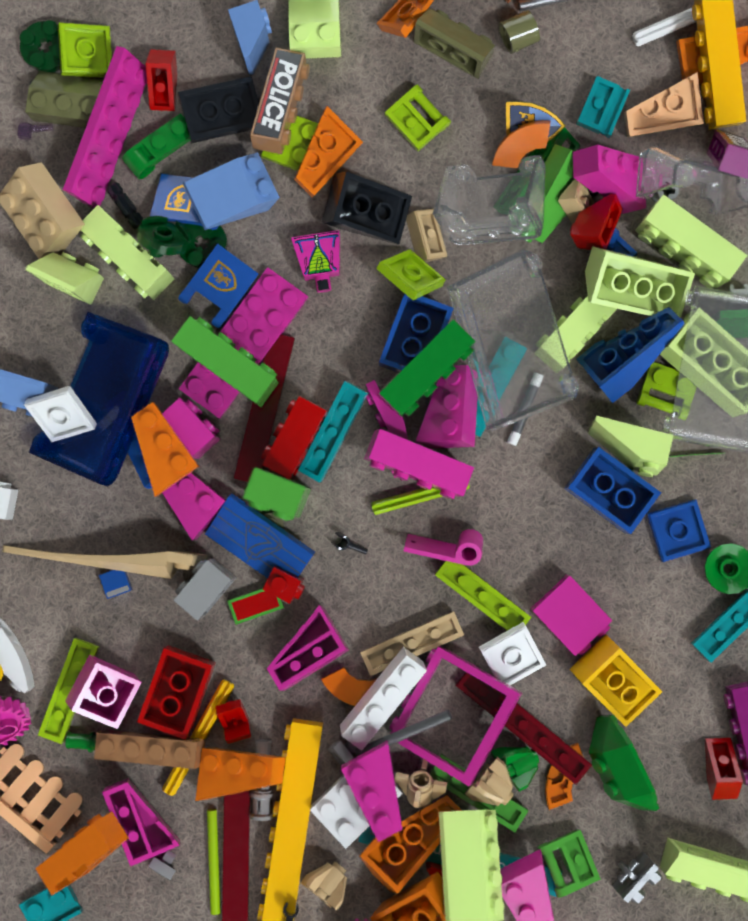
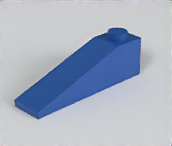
(625, 359)

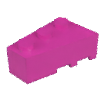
(609, 173)
(451, 413)
(194, 503)
(308, 651)
(375, 790)
(144, 826)
(527, 889)

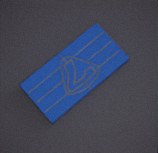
(257, 539)

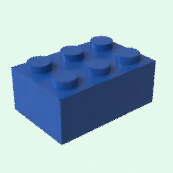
(413, 330)
(612, 490)

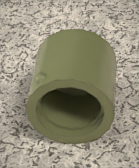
(519, 31)

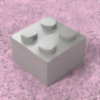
(204, 589)

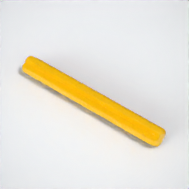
(201, 731)

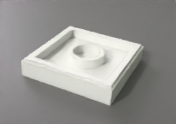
(60, 414)
(512, 655)

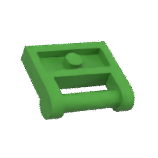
(576, 859)

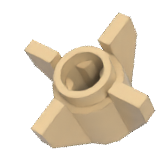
(492, 785)
(420, 786)
(327, 884)

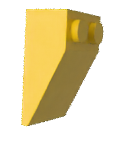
(615, 680)

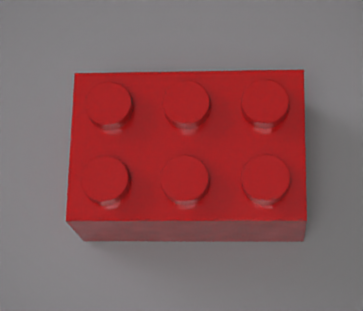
(294, 437)
(176, 692)

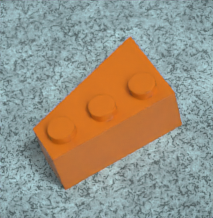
(235, 771)
(82, 852)

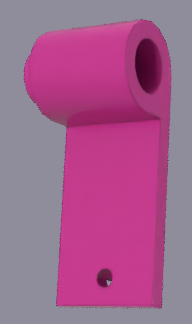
(466, 551)

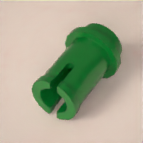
(81, 741)

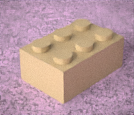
(40, 210)

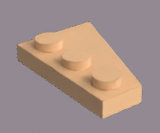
(668, 110)

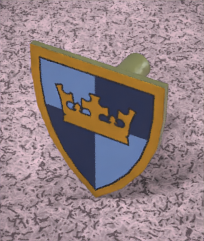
(523, 112)

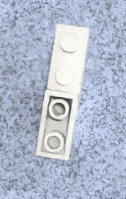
(14, 660)

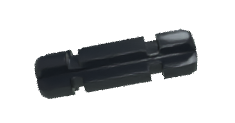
(125, 205)

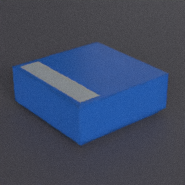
(115, 583)

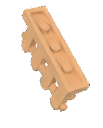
(50, 789)

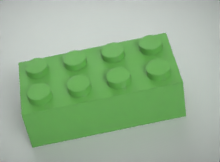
(226, 362)
(273, 492)

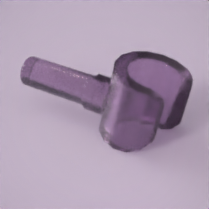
(25, 130)

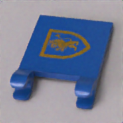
(173, 201)
(222, 281)

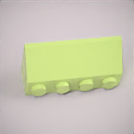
(635, 283)
(471, 866)
(705, 868)

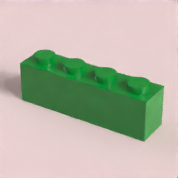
(427, 368)

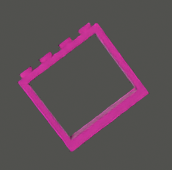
(411, 701)

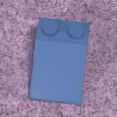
(232, 191)

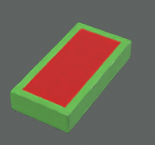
(253, 605)

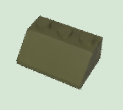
(453, 42)
(62, 99)

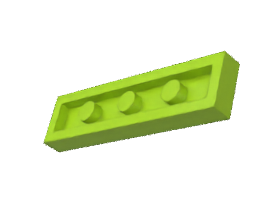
(482, 595)
(59, 715)

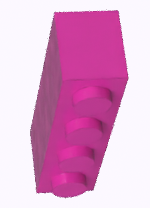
(418, 463)

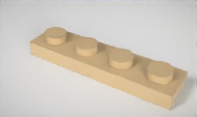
(415, 640)

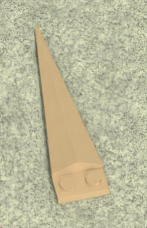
(152, 564)

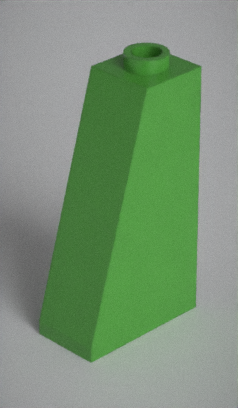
(557, 178)

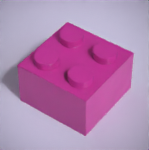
(194, 432)
(103, 691)

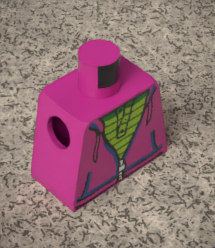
(319, 257)

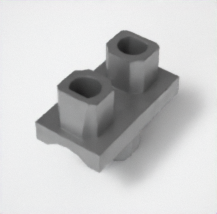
(635, 877)

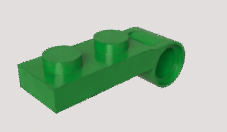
(157, 146)

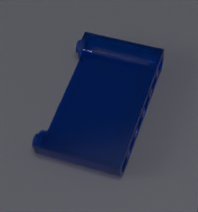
(113, 385)

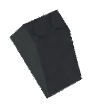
(366, 208)

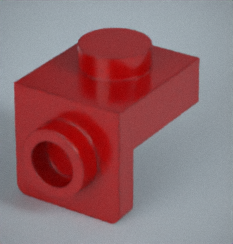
(284, 585)
(234, 721)

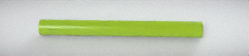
(213, 860)

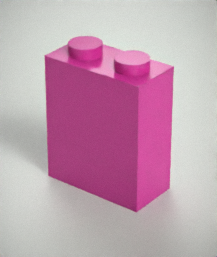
(571, 615)

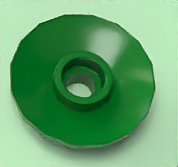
(737, 578)

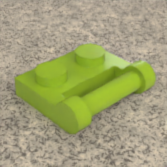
(411, 122)
(662, 380)

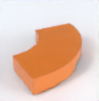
(520, 142)
(346, 687)
(558, 786)

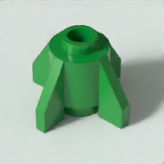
(520, 762)

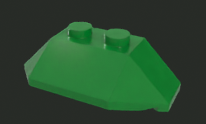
(620, 766)

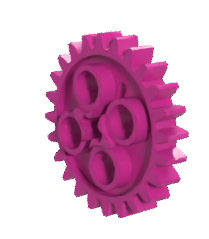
(13, 719)

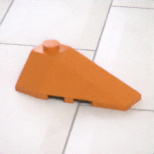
(403, 853)

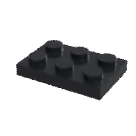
(219, 109)

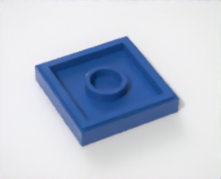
(678, 530)

